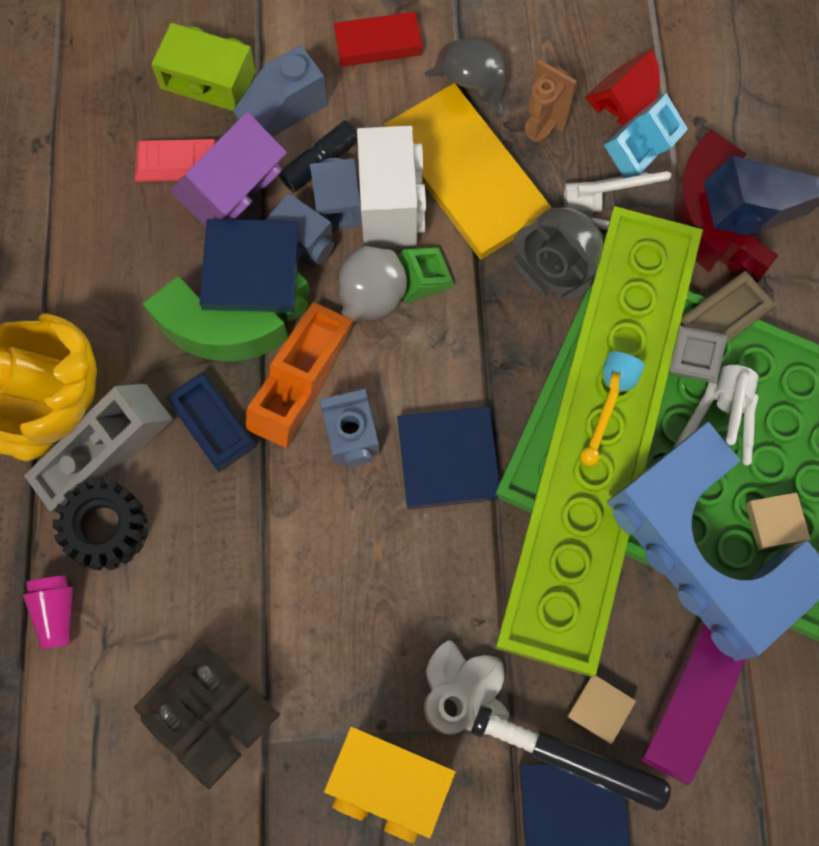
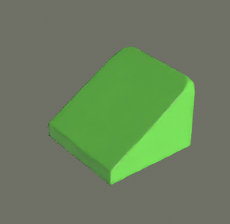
(424, 272)

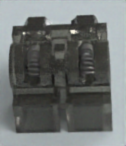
(200, 708)

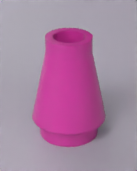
(50, 610)

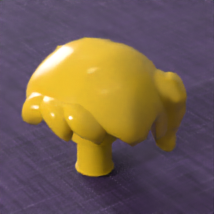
(43, 384)

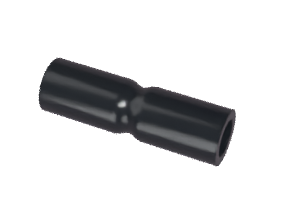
(331, 145)

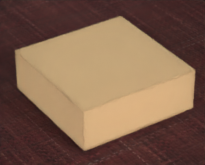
(777, 521)
(601, 709)

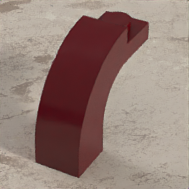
(692, 208)

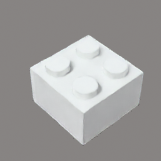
(391, 187)

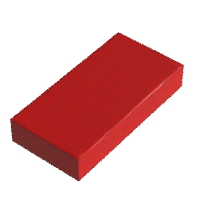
(378, 39)

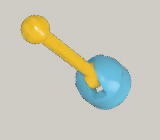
(620, 374)

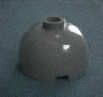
(559, 252)

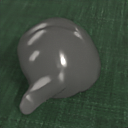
(474, 66)

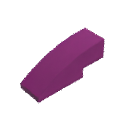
(692, 708)

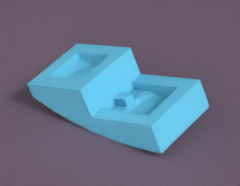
(646, 136)

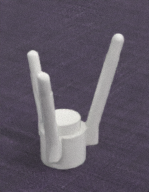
(587, 196)
(734, 395)

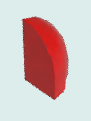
(628, 88)

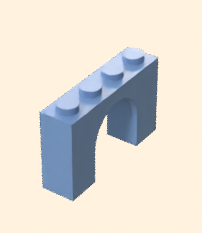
(659, 512)

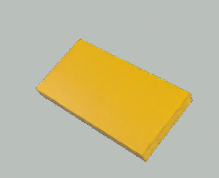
(471, 171)

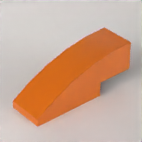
(297, 375)

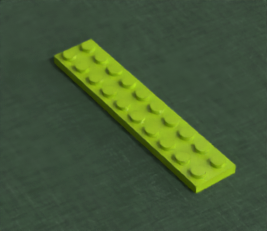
(572, 540)

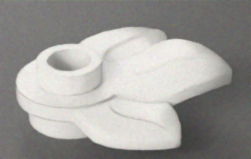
(465, 684)

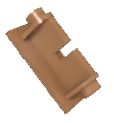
(549, 101)

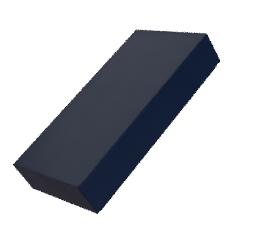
(211, 422)

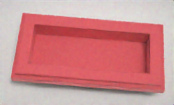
(168, 158)

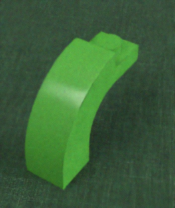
(220, 333)

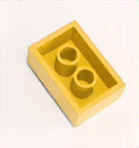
(389, 784)

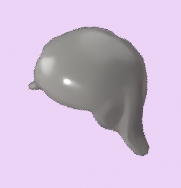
(371, 283)

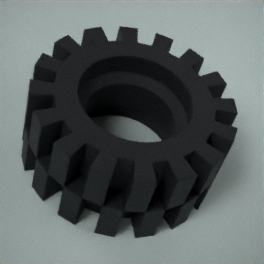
(77, 509)

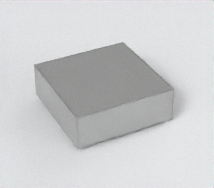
(698, 354)

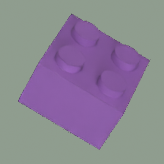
(231, 168)

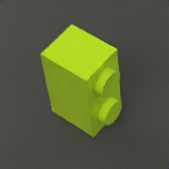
(203, 66)

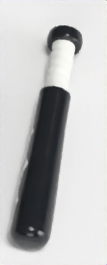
(588, 765)

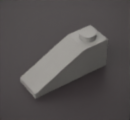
(103, 440)

